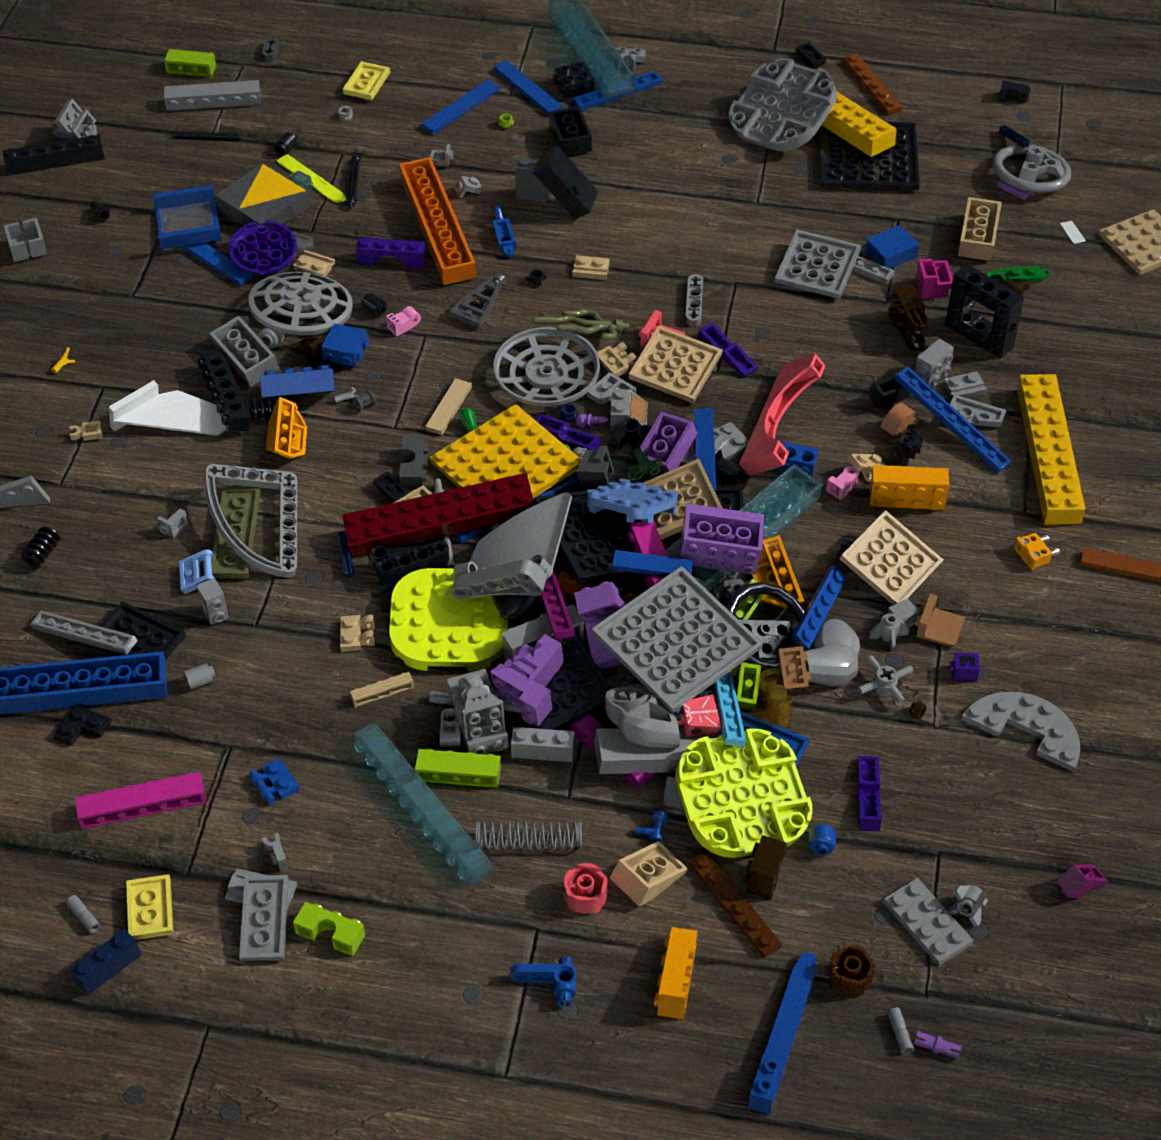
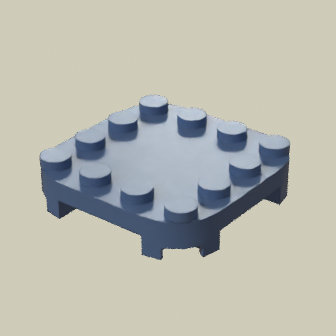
(632, 499)

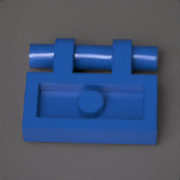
(280, 779)

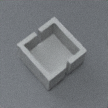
(25, 246)

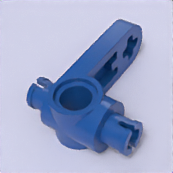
(549, 974)

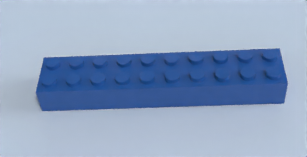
(83, 682)

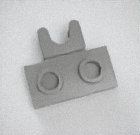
(632, 56)
(729, 586)

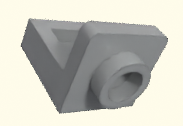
(442, 158)
(467, 184)

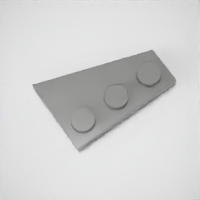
(977, 412)
(22, 493)

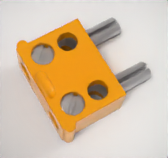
(1034, 550)

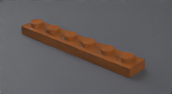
(872, 84)

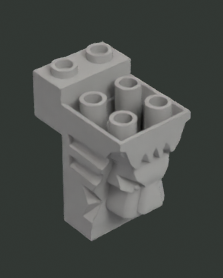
(478, 712)

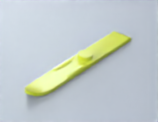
(319, 183)

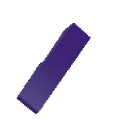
(731, 353)
(567, 435)
(869, 793)

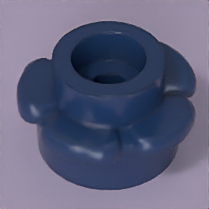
(569, 412)

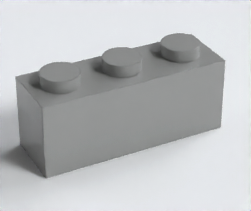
(542, 744)

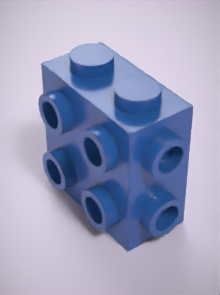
(345, 345)

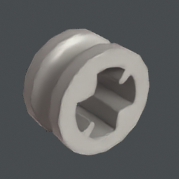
(345, 113)

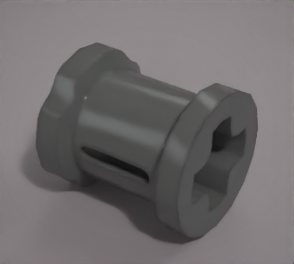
(364, 400)

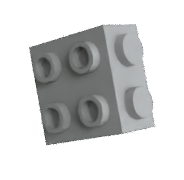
(934, 362)

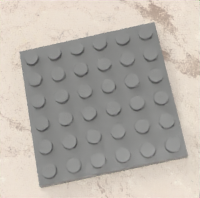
(677, 639)

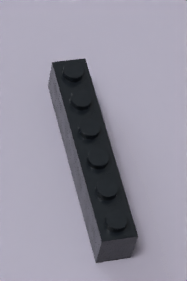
(53, 154)

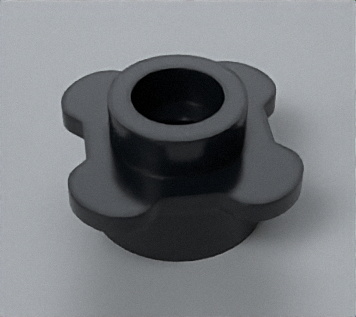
(536, 277)

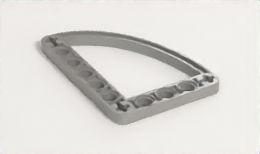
(226, 532)

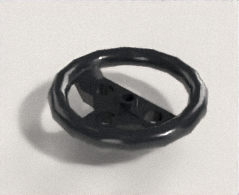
(767, 629)

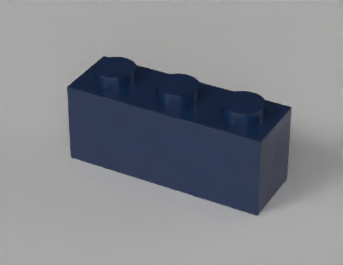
(105, 962)

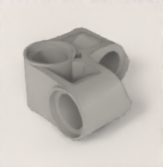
(451, 730)

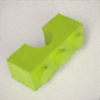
(314, 919)

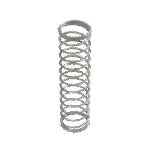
(479, 835)

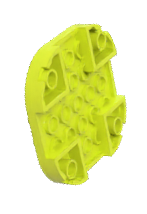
(439, 629)
(742, 793)

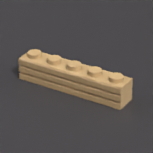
(381, 689)

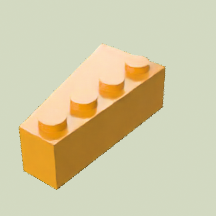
(676, 973)

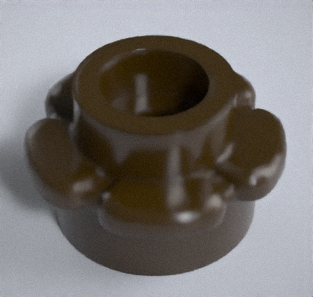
(917, 710)

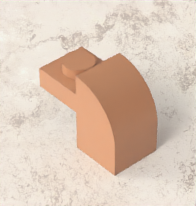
(898, 419)

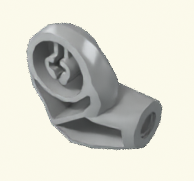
(833, 654)
(641, 718)

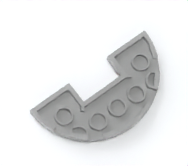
(1033, 716)

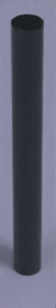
(207, 135)

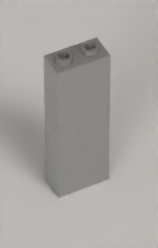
(622, 756)

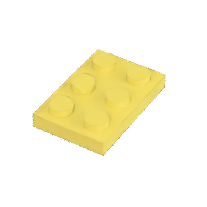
(366, 80)
(149, 907)

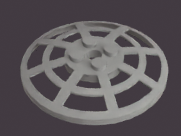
(290, 297)
(552, 363)

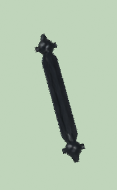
(353, 181)

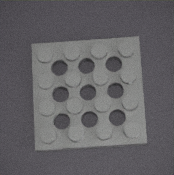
(813, 255)

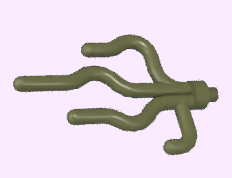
(585, 326)

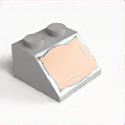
(627, 405)

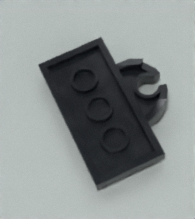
(151, 632)

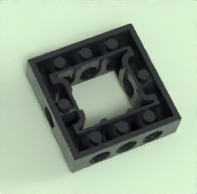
(1006, 304)

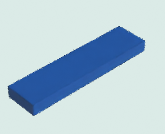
(649, 563)

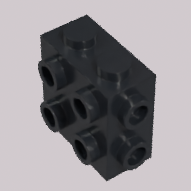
(573, 80)

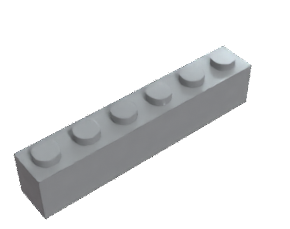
(212, 95)

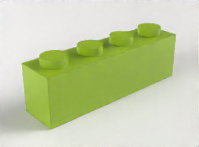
(458, 768)

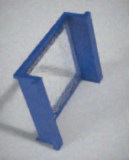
(187, 217)

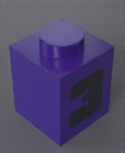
(965, 667)

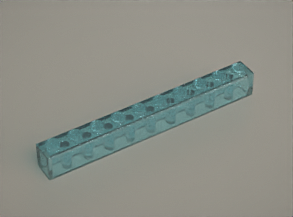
(422, 804)

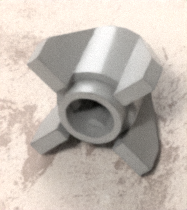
(889, 629)
(969, 903)

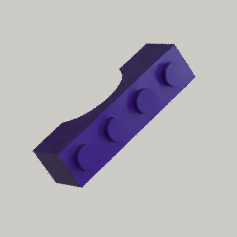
(410, 252)

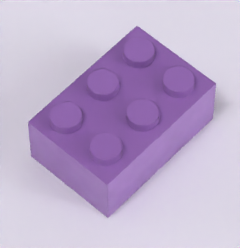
(669, 440)

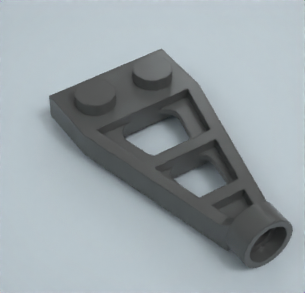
(473, 315)

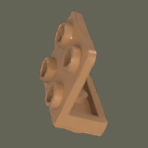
(938, 624)

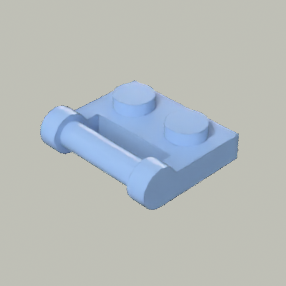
(190, 570)

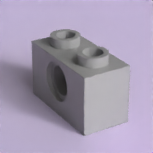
(212, 601)

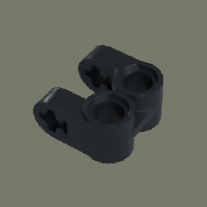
(630, 433)

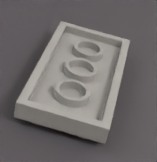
(264, 918)
(928, 921)

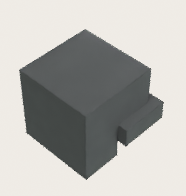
(595, 469)

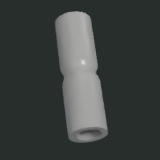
(84, 915)
(901, 1034)

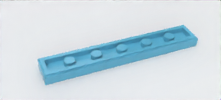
(729, 711)

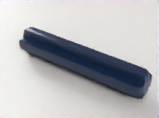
(1014, 136)
(346, 559)

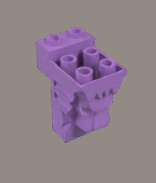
(593, 607)
(525, 677)

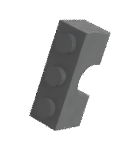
(413, 451)

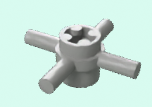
(885, 680)

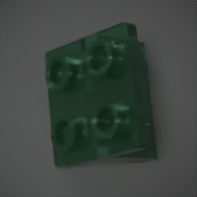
(642, 468)

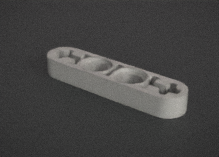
(694, 300)

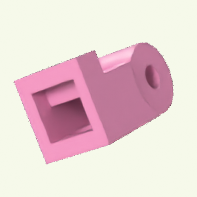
(402, 321)
(843, 483)

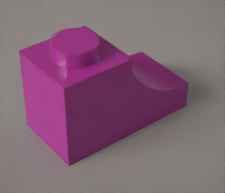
(1080, 880)

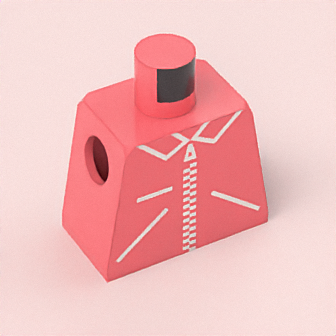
(700, 718)

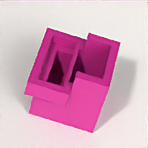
(933, 278)

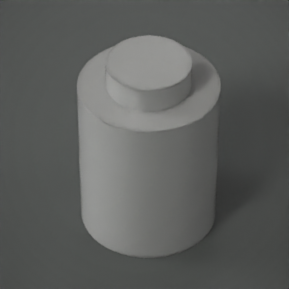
(199, 676)

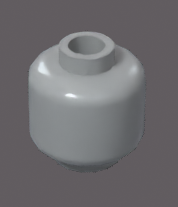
(271, 337)

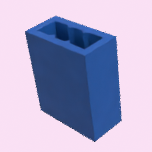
(892, 247)

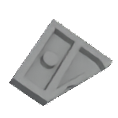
(602, 390)

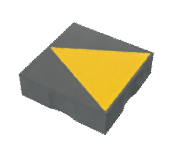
(263, 196)

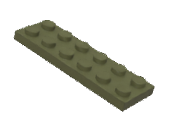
(240, 510)

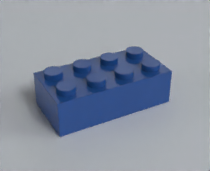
(297, 382)

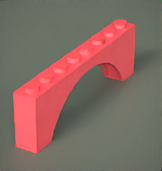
(763, 449)

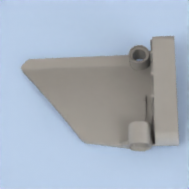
(516, 554)

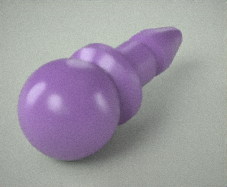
(584, 420)

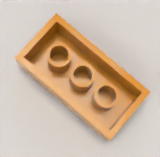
(909, 487)

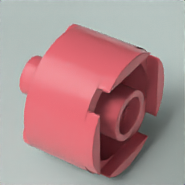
(585, 888)

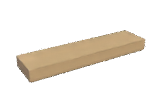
(448, 406)

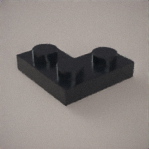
(81, 720)

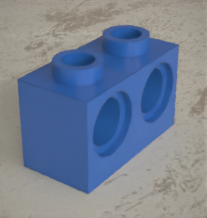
(801, 456)

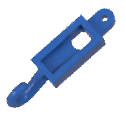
(502, 229)

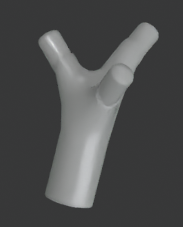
(345, 396)

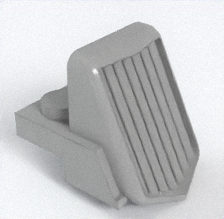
(74, 122)

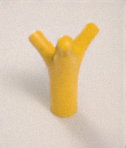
(62, 362)

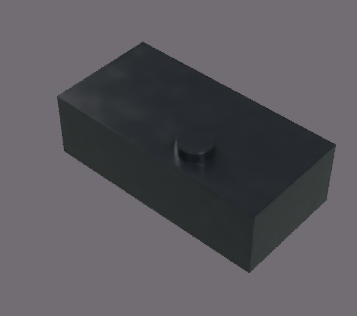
(566, 182)

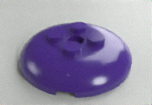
(263, 247)

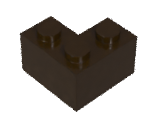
(765, 867)

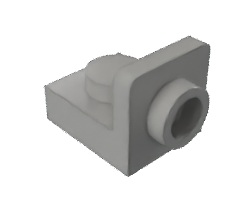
(174, 524)

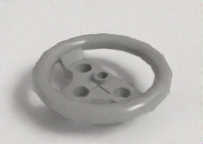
(1037, 161)

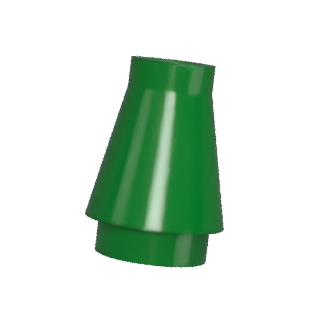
(468, 419)

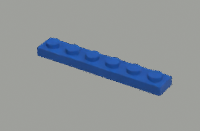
(818, 607)

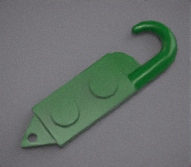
(1032, 274)

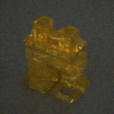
(775, 698)

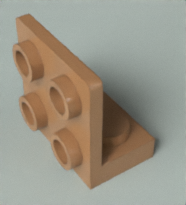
(793, 668)

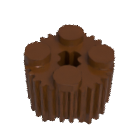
(851, 971)

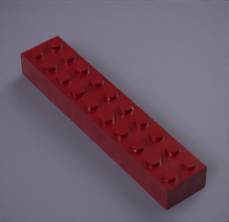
(437, 514)

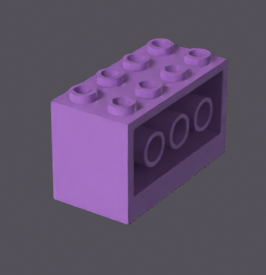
(722, 538)

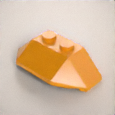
(286, 430)
(777, 570)

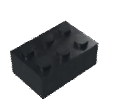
(570, 131)

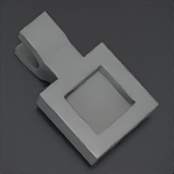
(277, 857)

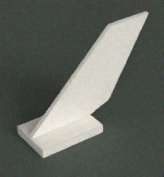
(166, 411)

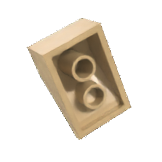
(647, 872)

